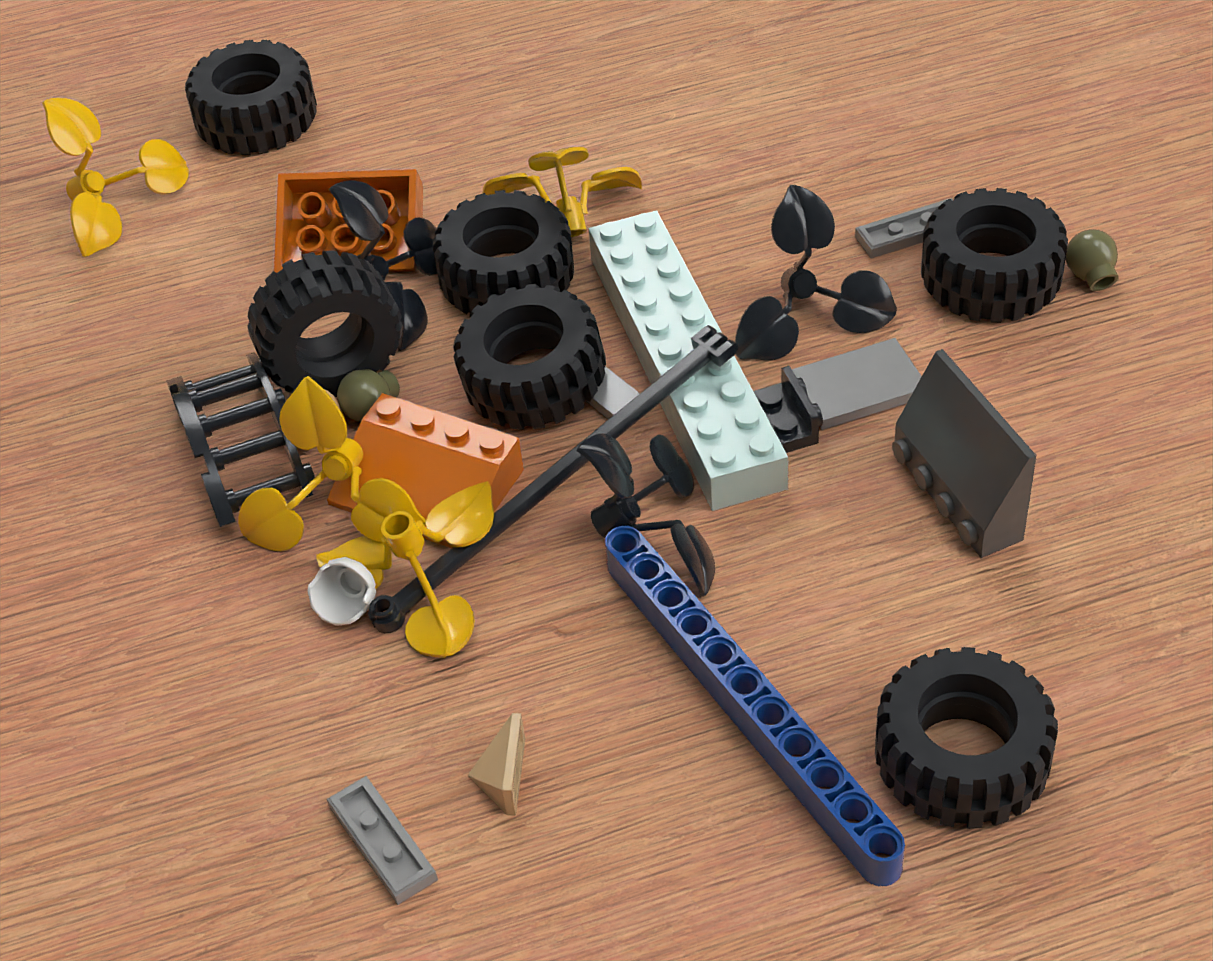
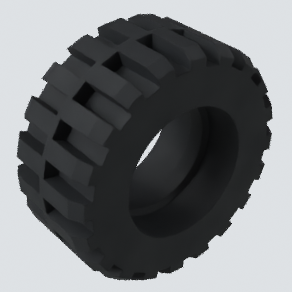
(251, 97)
(498, 226)
(986, 284)
(308, 292)
(536, 390)
(954, 784)

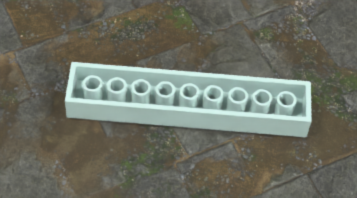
(715, 409)

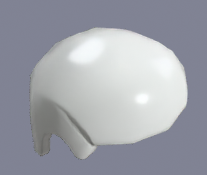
(341, 591)

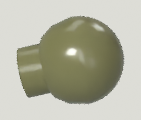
(1093, 258)
(362, 389)

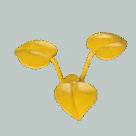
(568, 205)
(93, 221)
(309, 421)
(462, 521)

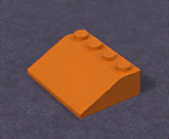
(312, 221)
(430, 455)

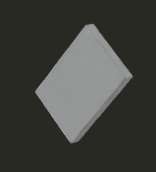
(860, 382)

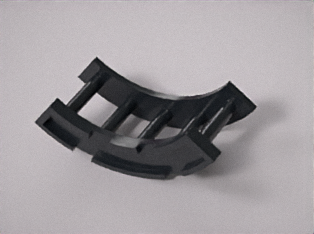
(190, 399)

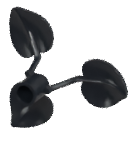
(364, 213)
(862, 306)
(623, 510)

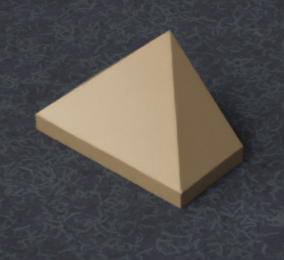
(501, 765)

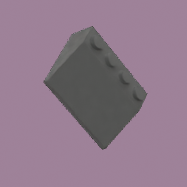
(966, 457)

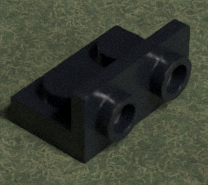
(791, 411)

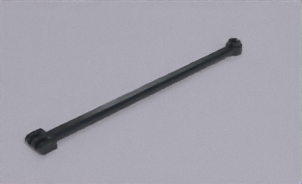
(707, 347)

